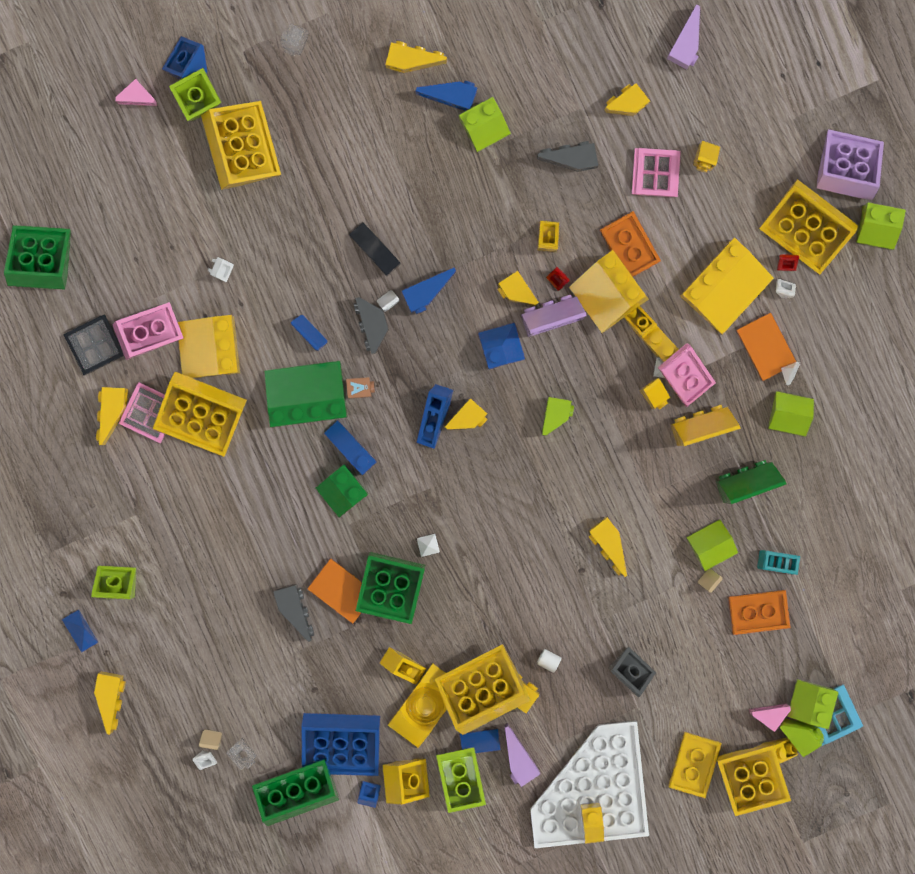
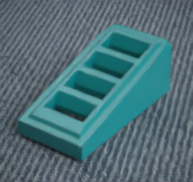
(766, 561)

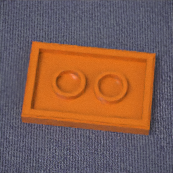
(630, 244)
(766, 346)
(338, 589)
(759, 612)

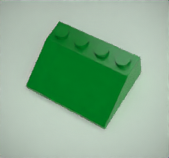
(305, 394)

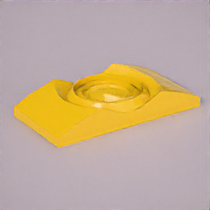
(421, 709)

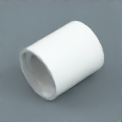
(549, 660)

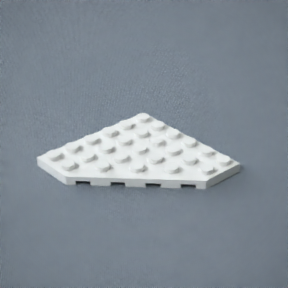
(601, 771)

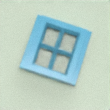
(844, 717)

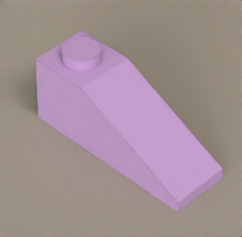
(687, 44)
(520, 762)

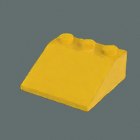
(608, 291)
(209, 347)
(704, 426)
(753, 779)

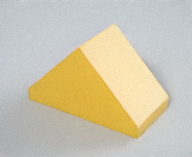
(548, 236)

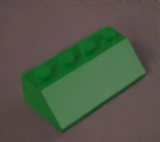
(295, 793)

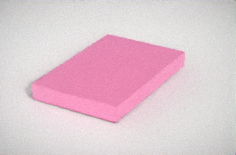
(686, 375)

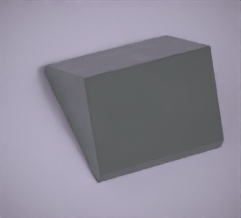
(632, 671)

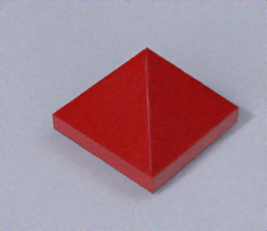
(788, 262)
(558, 278)

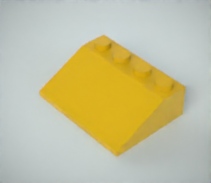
(240, 144)
(809, 227)
(727, 286)
(199, 414)
(482, 690)

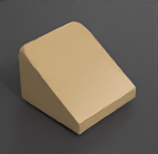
(710, 580)
(210, 739)

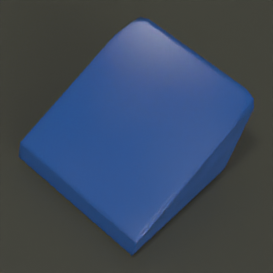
(369, 794)

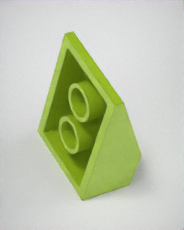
(461, 780)

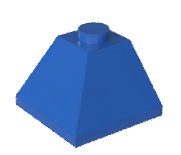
(185, 59)
(501, 346)

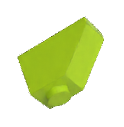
(556, 414)
(802, 735)

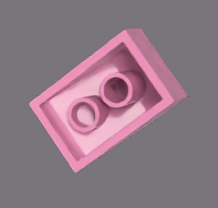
(147, 331)

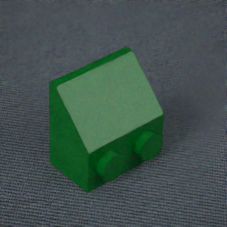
(341, 490)

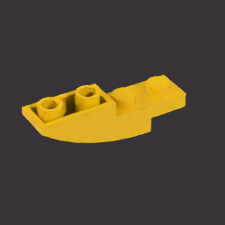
(651, 334)

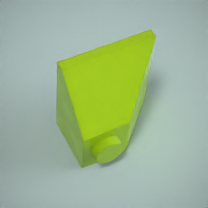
(195, 95)

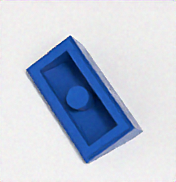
(309, 332)
(481, 740)

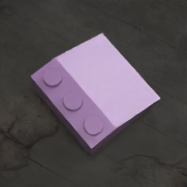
(850, 165)
(552, 315)

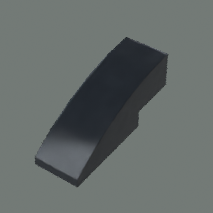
(375, 249)

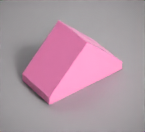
(135, 95)
(772, 715)

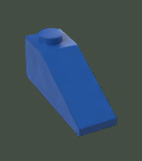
(453, 94)
(423, 293)
(434, 415)
(350, 447)

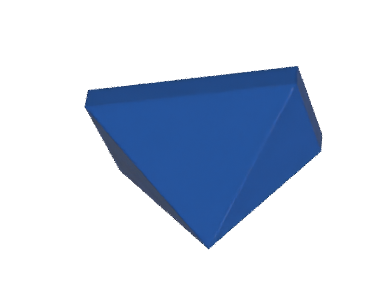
(80, 630)

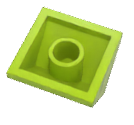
(791, 414)
(712, 545)
(114, 582)

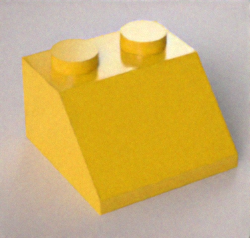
(406, 781)

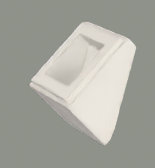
(388, 300)

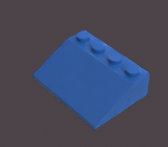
(344, 741)

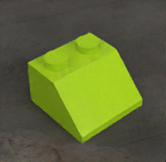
(484, 124)
(880, 225)
(813, 704)

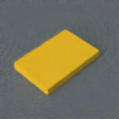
(694, 765)

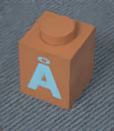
(360, 387)

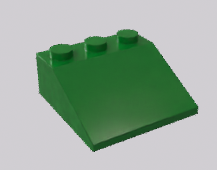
(38, 257)
(749, 482)
(390, 587)

